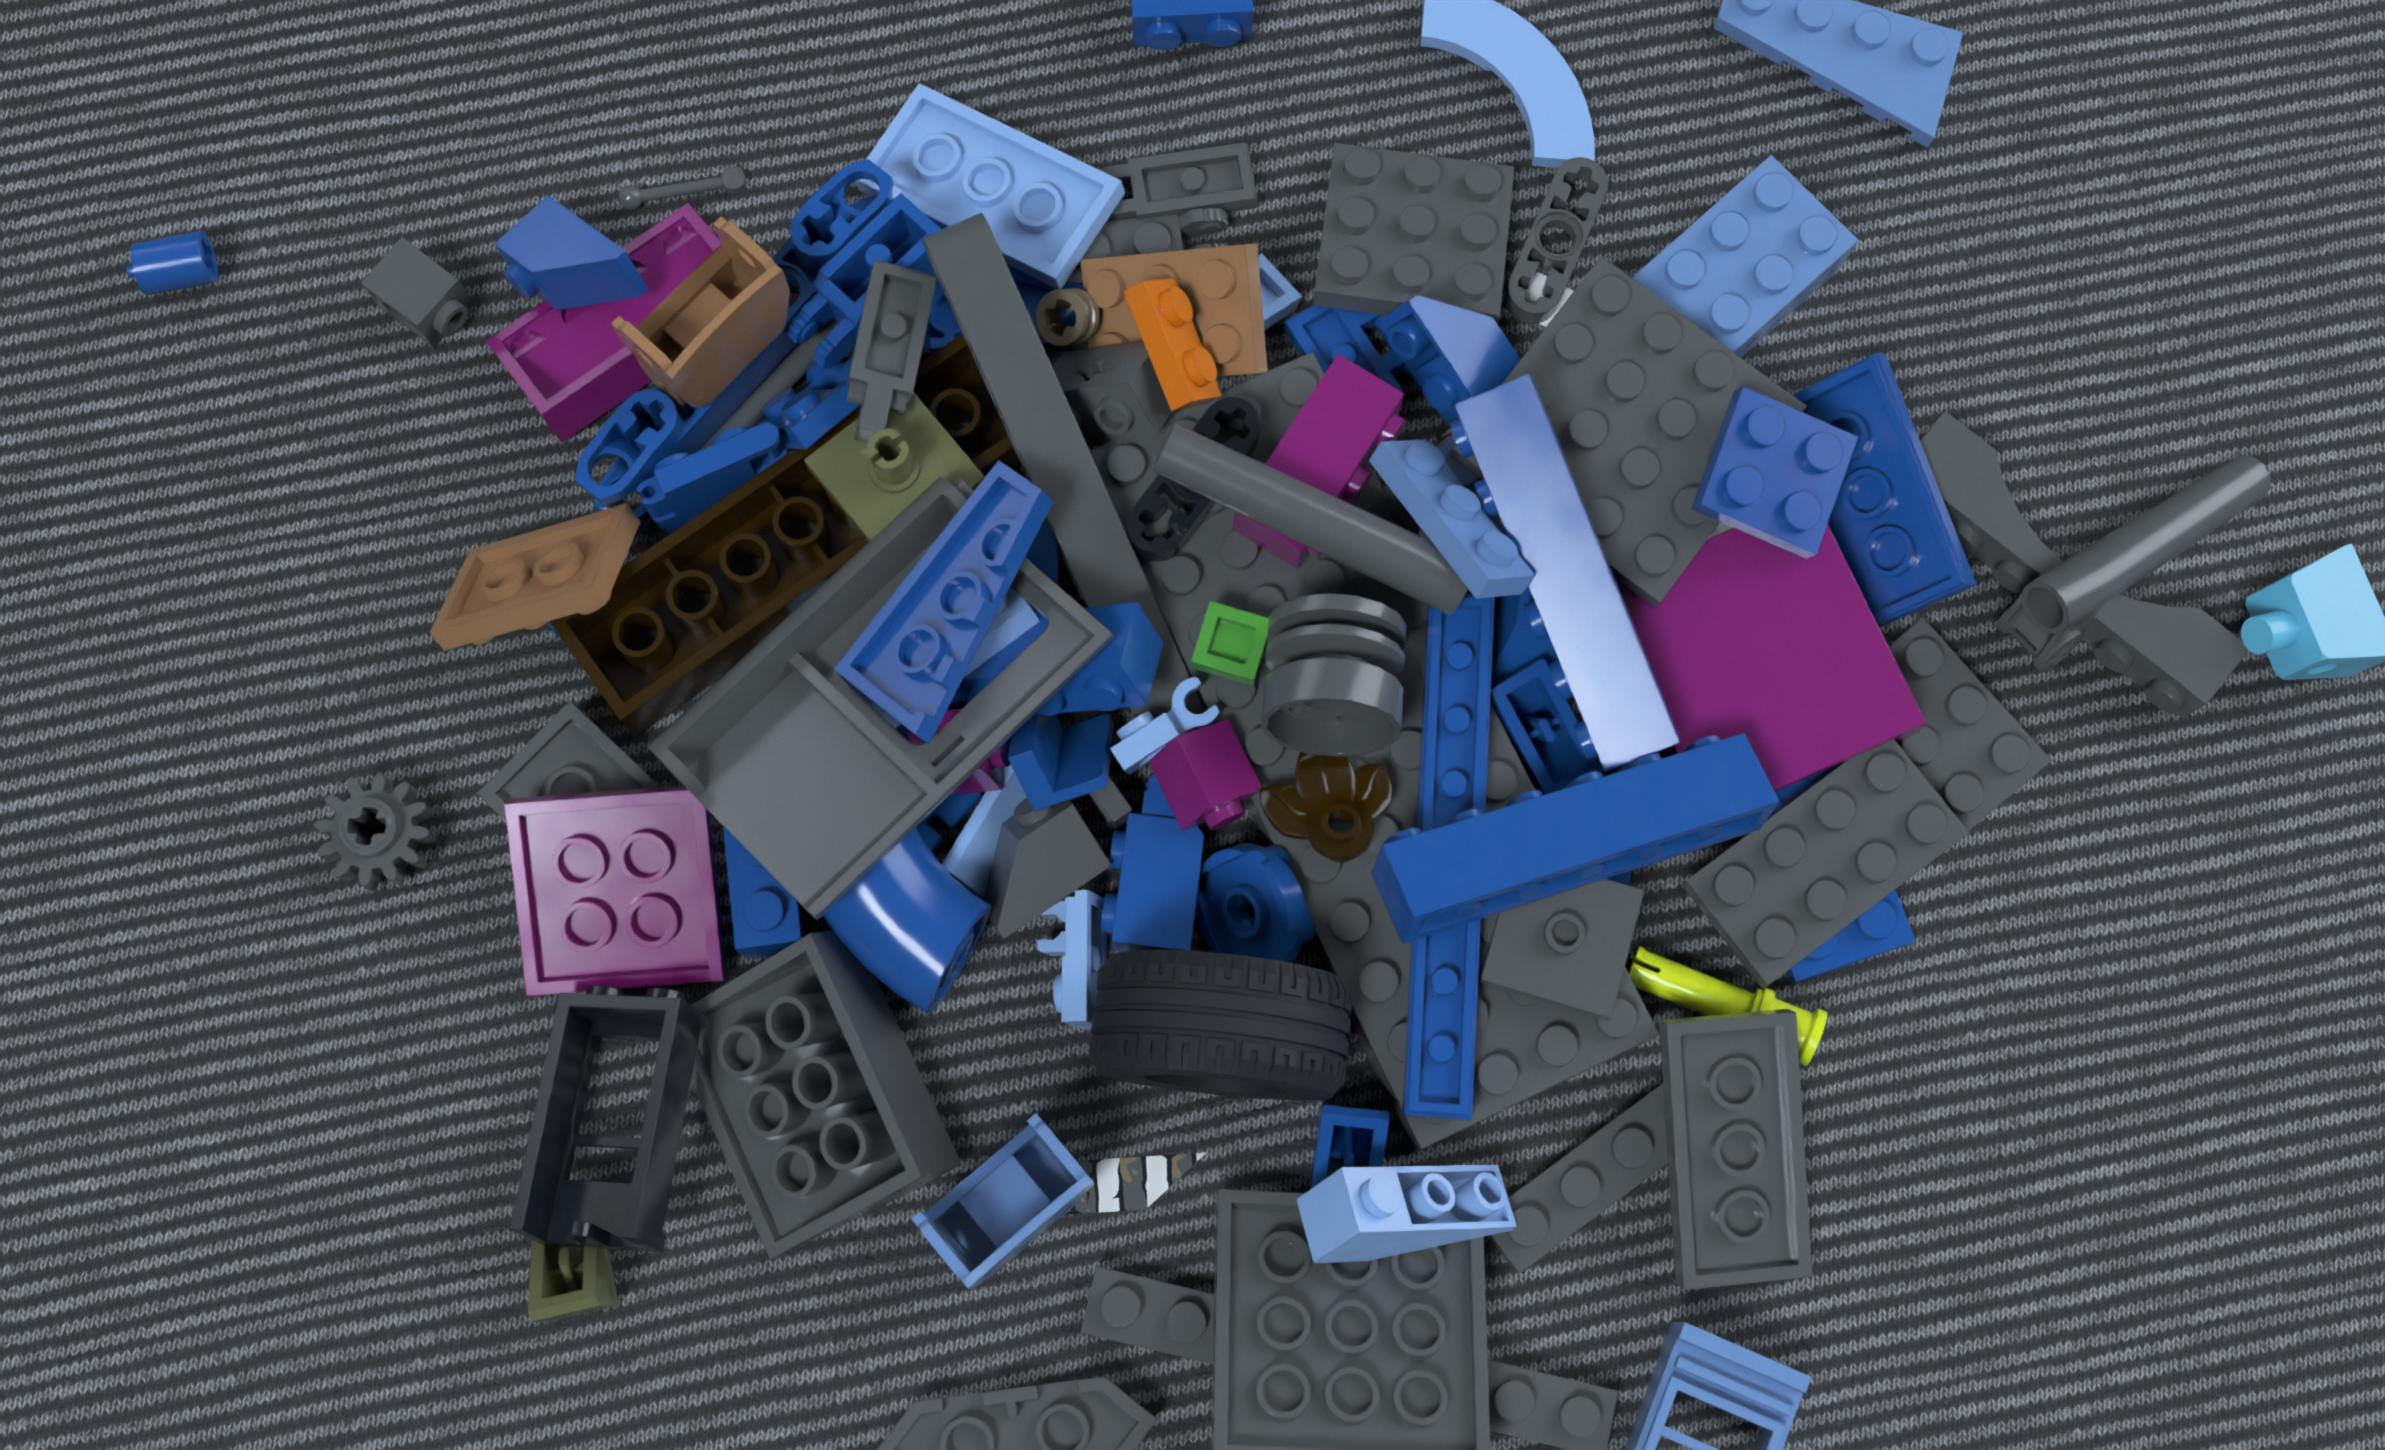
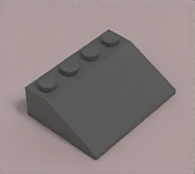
(815, 1093)

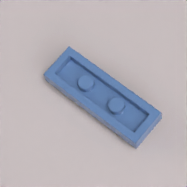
(1452, 518)

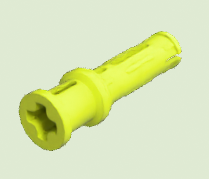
(1716, 997)

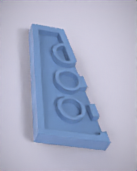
(1865, 52)

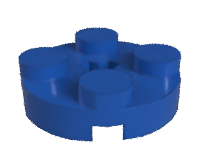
(1266, 880)

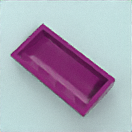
(573, 358)

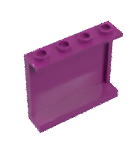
(1776, 654)

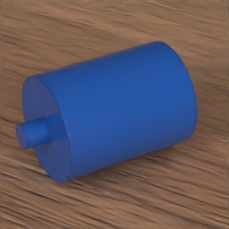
(173, 263)

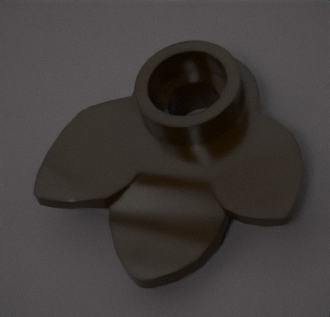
(1328, 792)

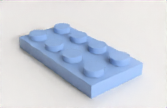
(964, 163)

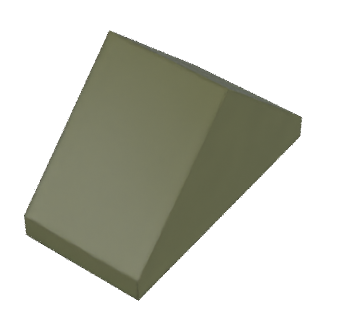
(569, 1282)

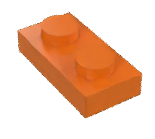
(1172, 343)

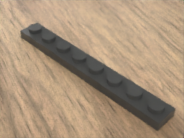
(1182, 1324)

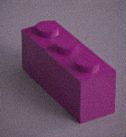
(1331, 445)

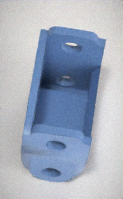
(1004, 1204)

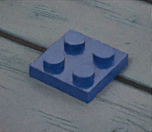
(1774, 472)

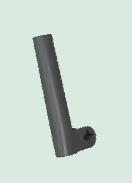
(1312, 518)
(2064, 600)

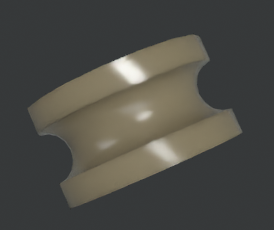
(1049, 318)

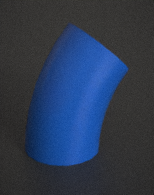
(911, 923)

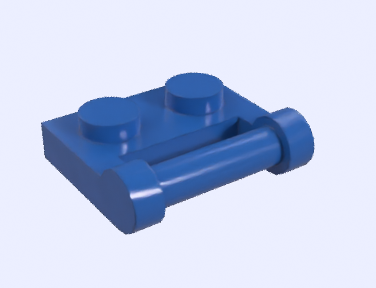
(813, 408)

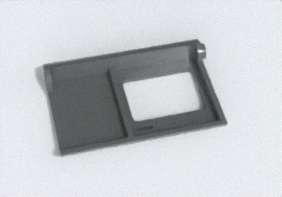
(811, 767)

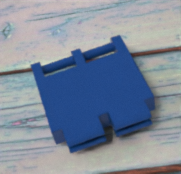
(694, 482)

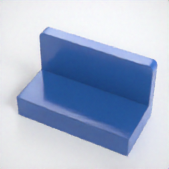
(1061, 761)

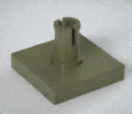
(892, 469)

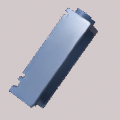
(1721, 1377)

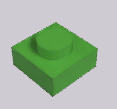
(1230, 643)

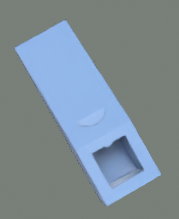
(1402, 1210)

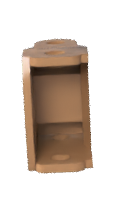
(711, 321)

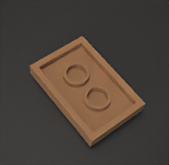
(1220, 287)
(536, 578)

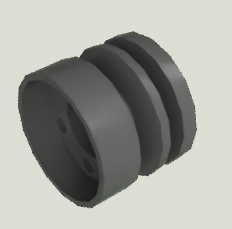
(1334, 675)

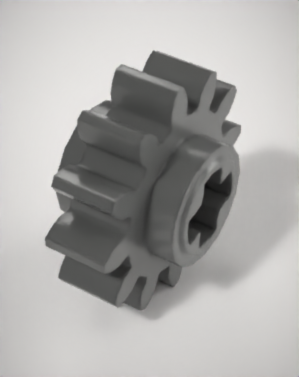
(385, 851)

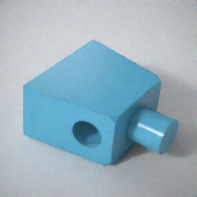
(2318, 620)

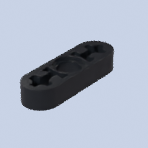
(1153, 506)

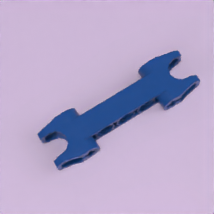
(653, 426)

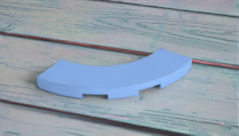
(1526, 63)

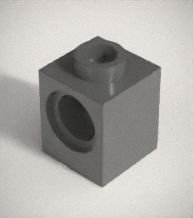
(418, 293)

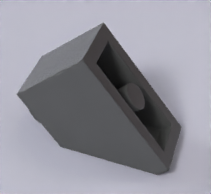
(1039, 863)

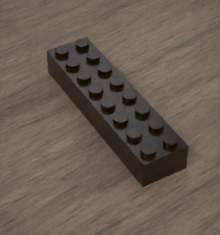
(750, 561)

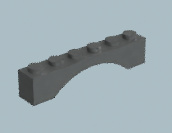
(2168, 651)

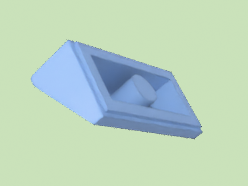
(975, 847)

